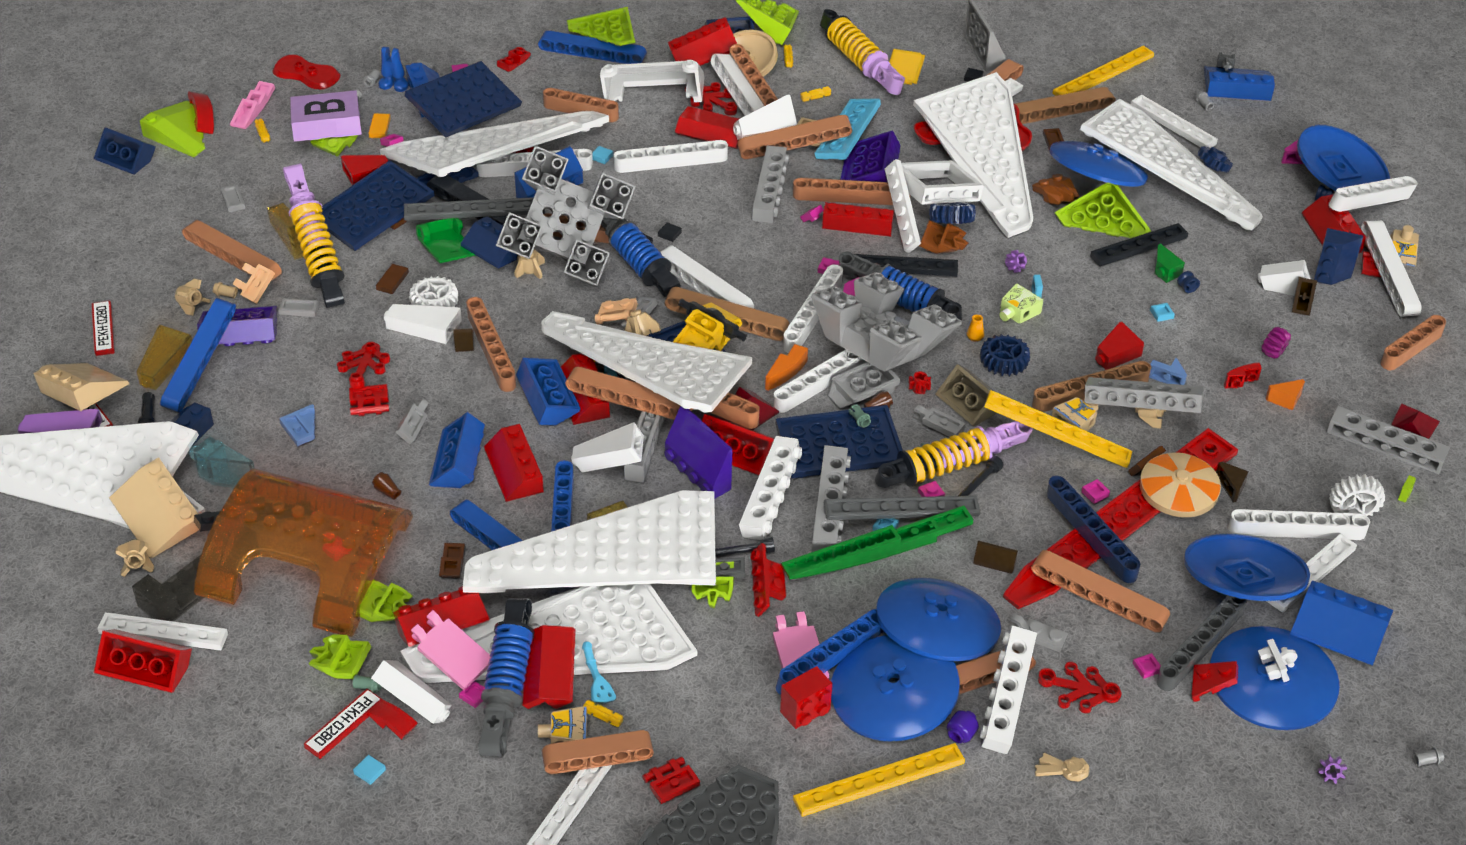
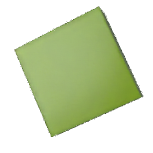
(1407, 489)

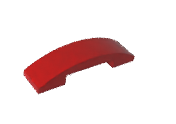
(203, 110)

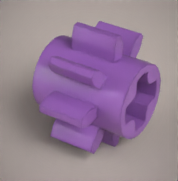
(1015, 261)
(1338, 768)

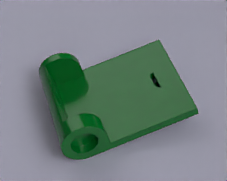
(443, 239)

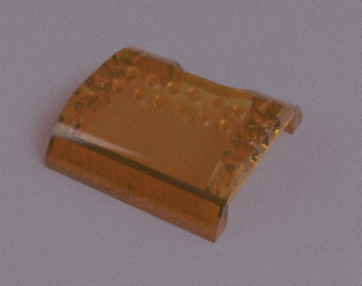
(306, 526)

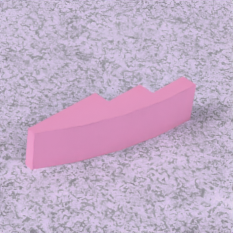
(252, 105)

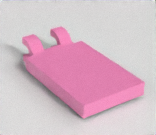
(795, 640)
(451, 650)

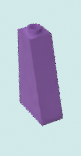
(60, 421)

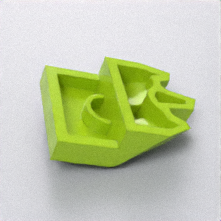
(334, 145)
(722, 588)
(382, 601)
(340, 656)

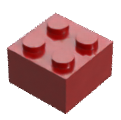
(806, 697)

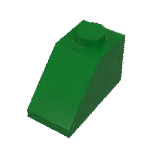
(1167, 264)

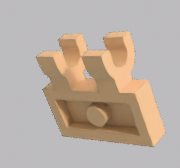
(257, 282)

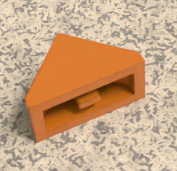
(1285, 393)

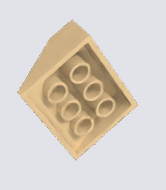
(77, 383)
(155, 508)

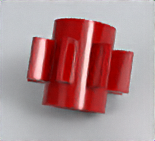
(919, 382)

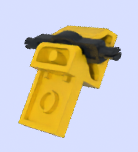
(708, 326)

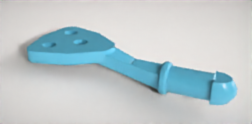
(598, 681)

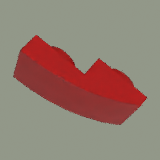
(515, 58)
(1239, 375)
(393, 717)

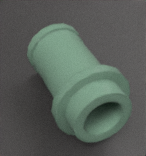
(862, 419)
(366, 683)

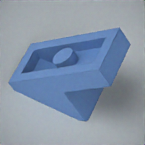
(1168, 374)

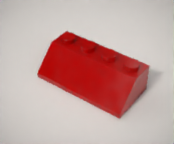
(703, 42)
(1321, 216)
(858, 219)
(591, 408)
(747, 445)
(514, 463)
(460, 607)
(141, 660)

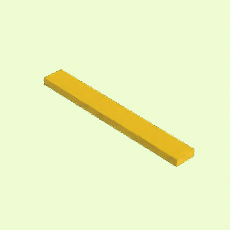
(1105, 71)
(1058, 429)
(878, 779)

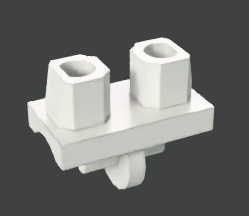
(1282, 659)

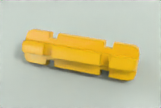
(788, 55)
(815, 94)
(262, 130)
(603, 713)

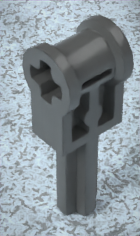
(1226, 61)

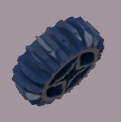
(952, 213)
(1005, 355)

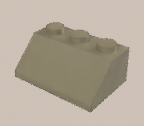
(966, 395)

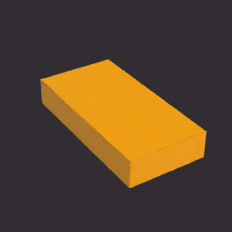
(379, 125)

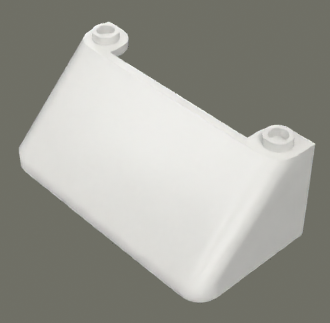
(617, 77)

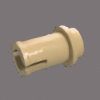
(220, 289)

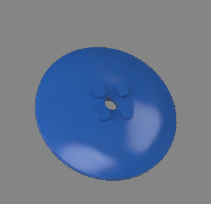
(1339, 157)
(1098, 163)
(1247, 567)
(959, 632)
(1275, 703)
(895, 710)

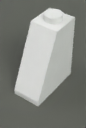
(1283, 276)

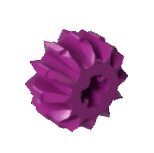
(1276, 342)

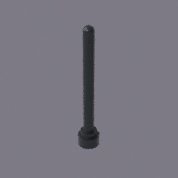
(993, 465)
(768, 541)

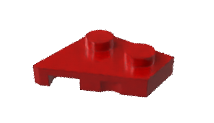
(1213, 678)

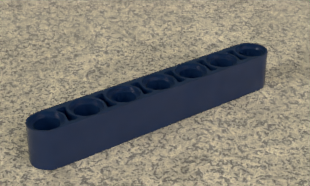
(1093, 529)

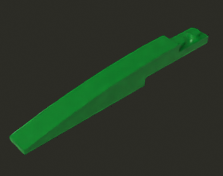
(877, 544)

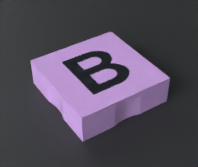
(325, 115)

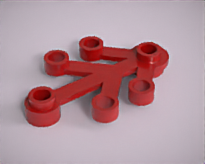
(730, 108)
(368, 352)
(1081, 686)

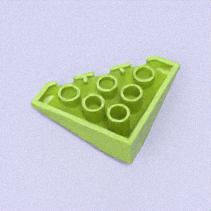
(770, 17)
(607, 26)
(174, 128)
(1104, 211)

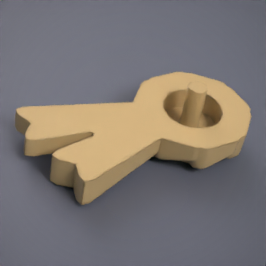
(1072, 769)

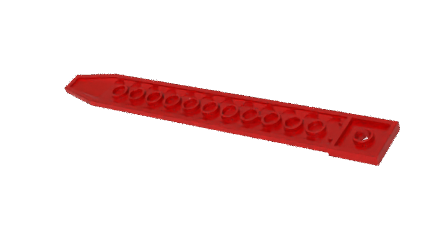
(1122, 515)

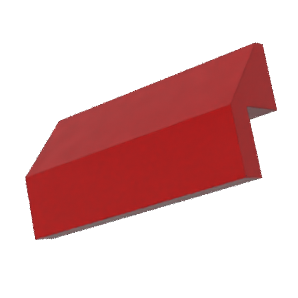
(707, 126)
(550, 667)

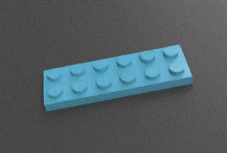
(859, 114)

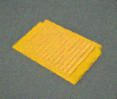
(907, 64)

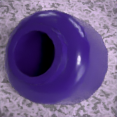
(962, 726)

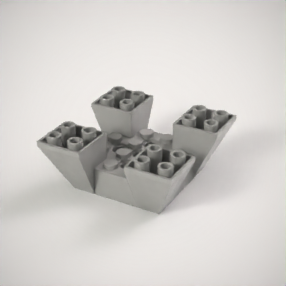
(607, 201)
(871, 329)

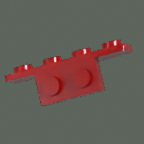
(767, 580)

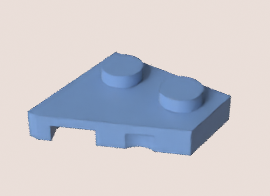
(300, 425)

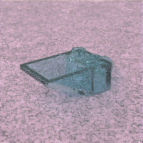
(219, 463)

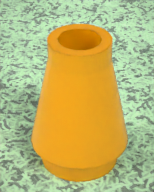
(976, 329)

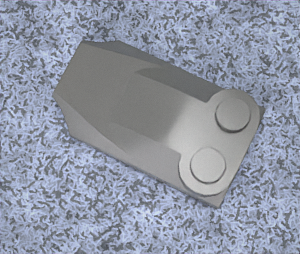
(861, 384)

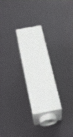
(768, 118)
(427, 322)
(610, 449)
(412, 691)

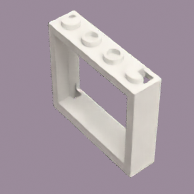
(964, 190)

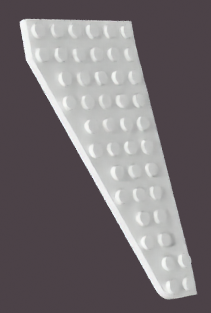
(982, 137)
(1149, 145)
(470, 147)
(676, 371)
(87, 465)
(643, 544)
(622, 622)

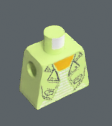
(1020, 305)

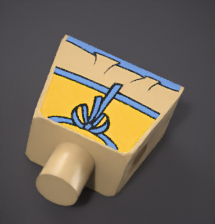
(1406, 244)
(1076, 413)
(565, 725)

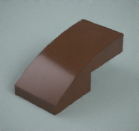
(452, 560)

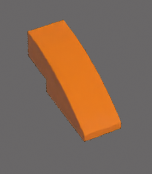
(786, 367)

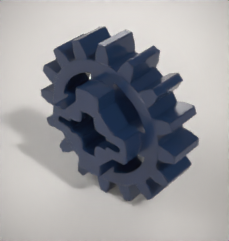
(1215, 159)

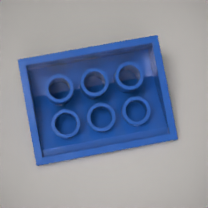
(1239, 83)
(1342, 622)

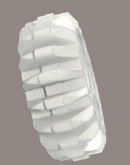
(434, 292)
(1357, 495)

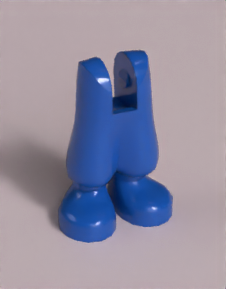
(392, 71)

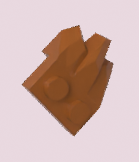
(1056, 189)
(943, 239)

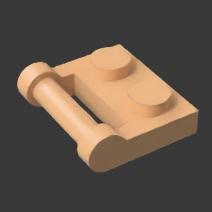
(615, 310)

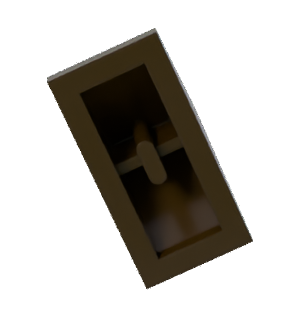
(1304, 296)
(463, 340)
(1232, 479)

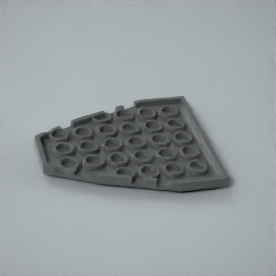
(731, 811)

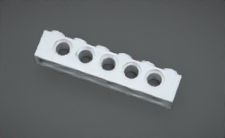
(770, 488)
(993, 737)

